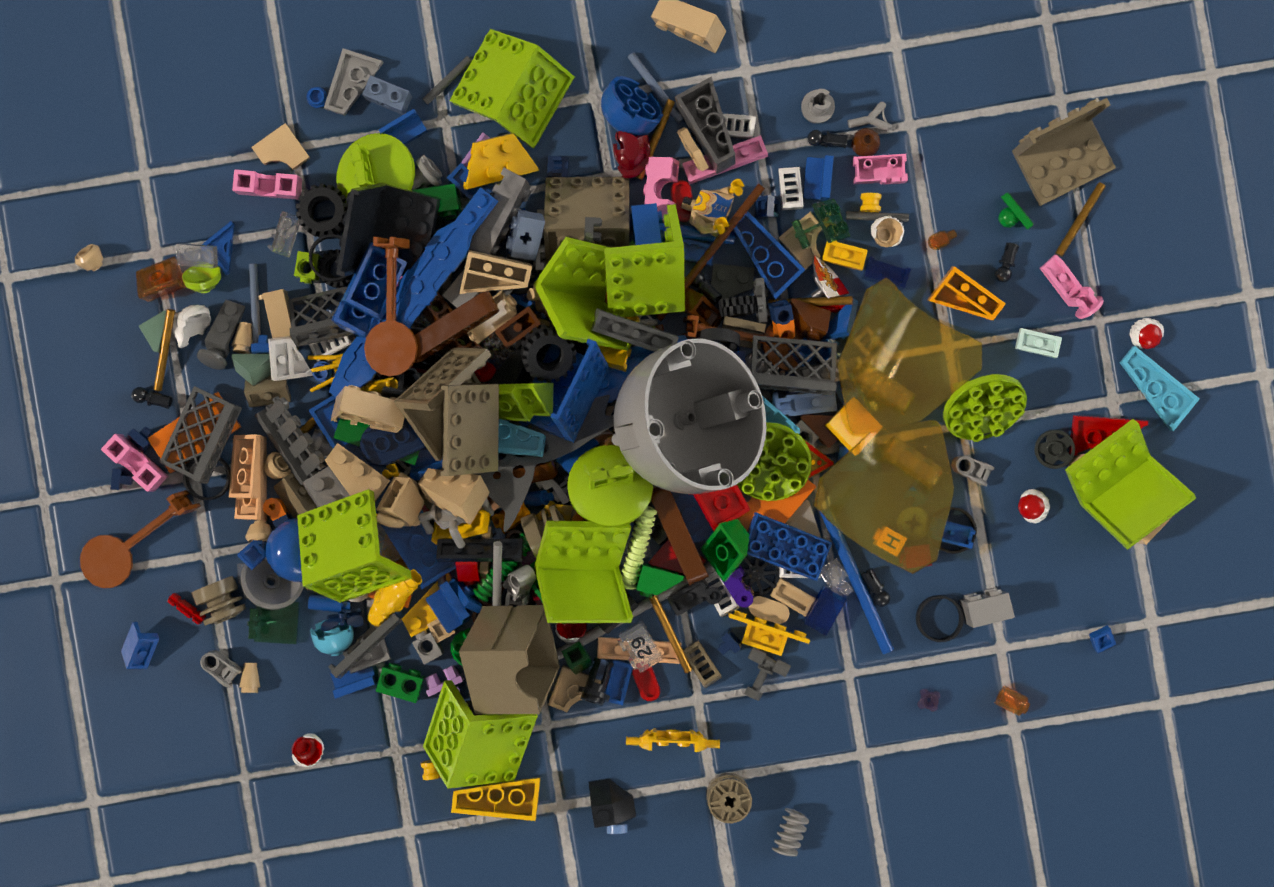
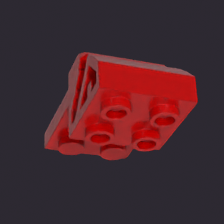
(722, 505)

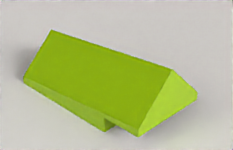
(524, 401)

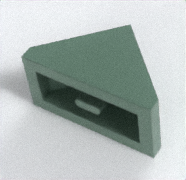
(153, 330)
(252, 366)

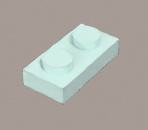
(1038, 343)

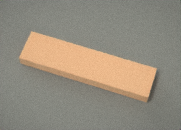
(610, 649)

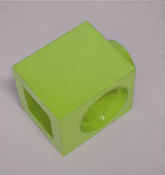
(301, 261)

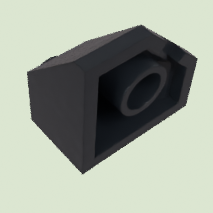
(610, 803)

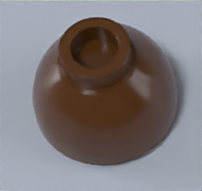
(865, 142)

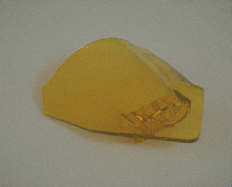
(900, 362)
(892, 494)

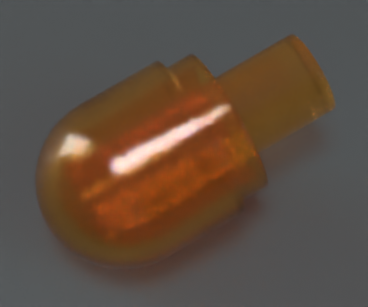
(941, 239)

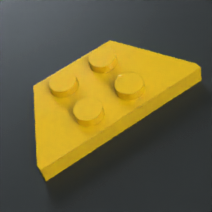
(493, 155)

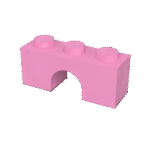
(660, 172)
(275, 186)
(145, 471)

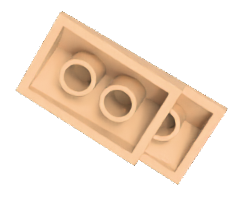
(248, 476)

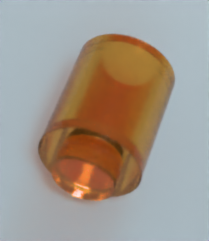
(1012, 701)

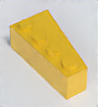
(504, 800)

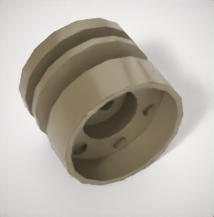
(534, 527)
(219, 600)
(735, 787)

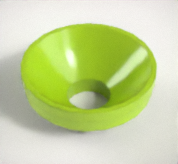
(201, 278)

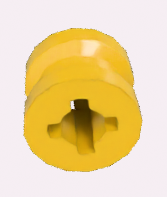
(870, 202)
(430, 771)

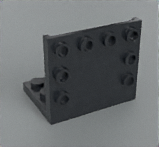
(385, 213)

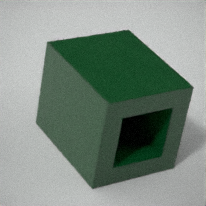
(577, 658)

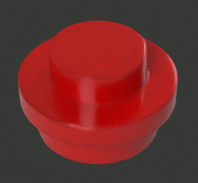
(486, 372)

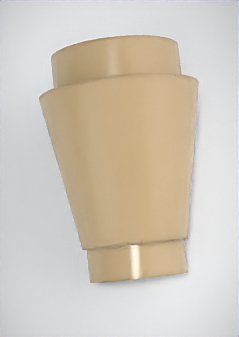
(243, 338)
(250, 678)

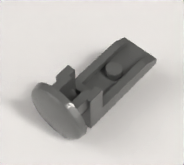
(220, 335)

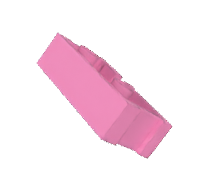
(880, 169)

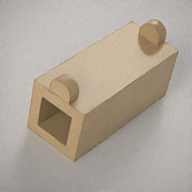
(507, 310)
(277, 312)

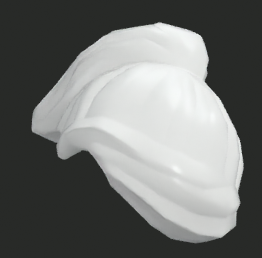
(190, 322)

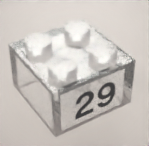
(640, 646)

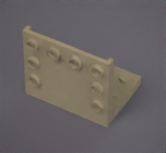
(1064, 153)
(574, 198)
(424, 398)
(470, 429)

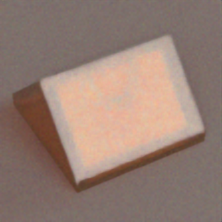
(159, 279)

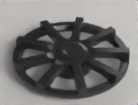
(757, 573)

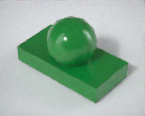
(1013, 213)

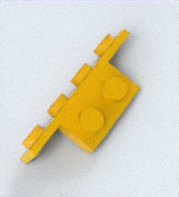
(764, 636)

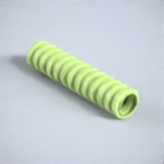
(637, 548)

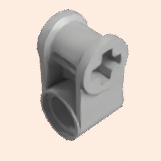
(976, 470)
(520, 582)
(222, 668)

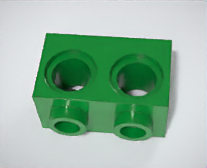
(400, 688)

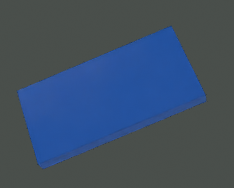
(787, 546)

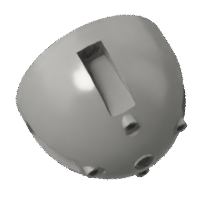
(691, 418)

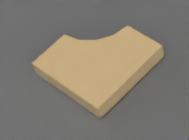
(281, 147)
(793, 246)
(566, 688)

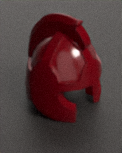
(632, 155)

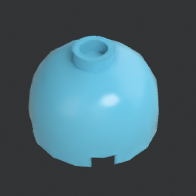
(332, 641)

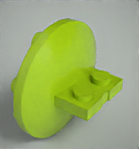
(373, 161)
(985, 406)
(781, 467)
(607, 488)

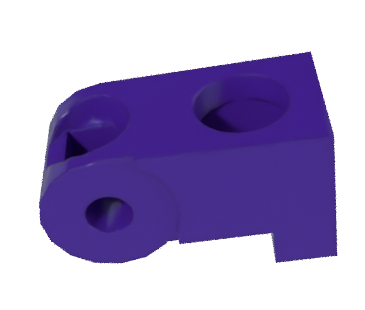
(738, 589)

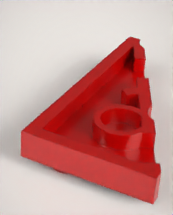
(1092, 430)

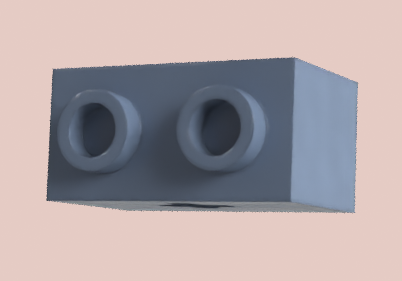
(387, 95)
(526, 246)

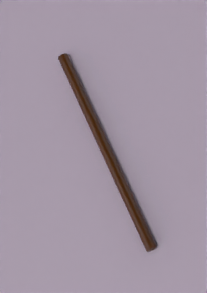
(720, 239)

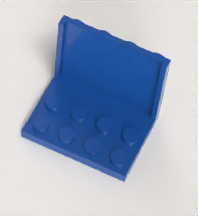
(573, 394)

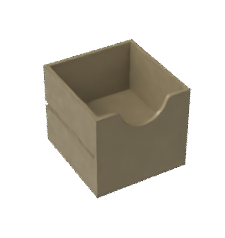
(509, 660)

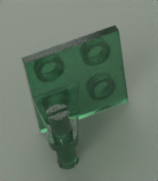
(829, 220)
(274, 625)

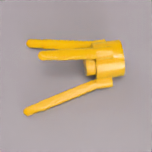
(337, 358)

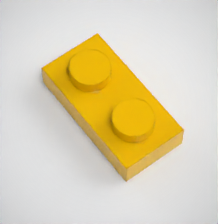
(844, 255)

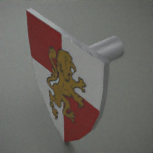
(826, 280)

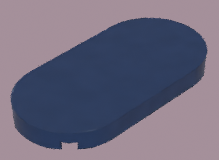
(387, 447)

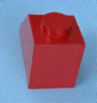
(468, 572)

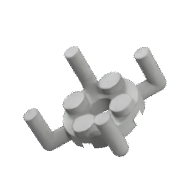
(446, 520)

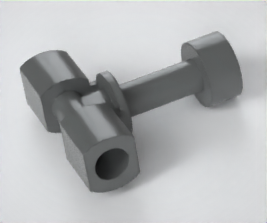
(767, 667)

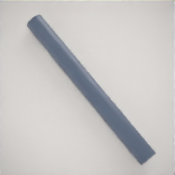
(653, 85)
(255, 308)

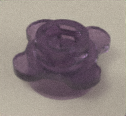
(932, 705)

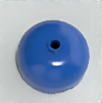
(626, 108)
(284, 551)

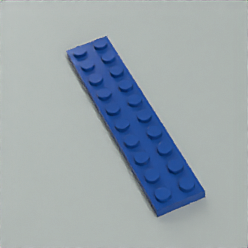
(410, 542)

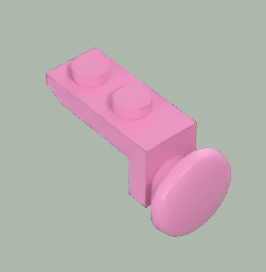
(1070, 288)

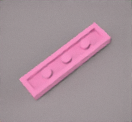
(745, 153)

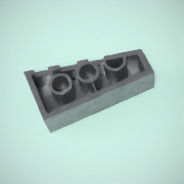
(706, 121)
(510, 194)

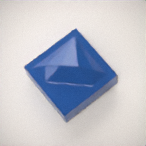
(1102, 639)

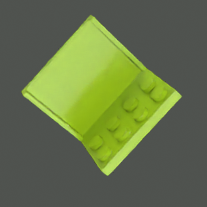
(513, 85)
(647, 276)
(573, 290)
(1127, 486)
(343, 549)
(582, 573)
(478, 747)

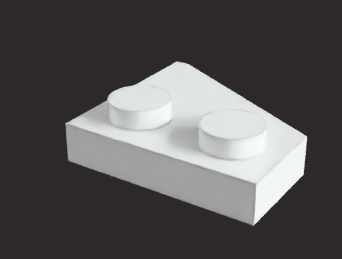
(286, 360)

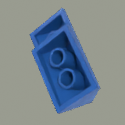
(366, 294)

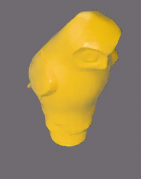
(392, 598)

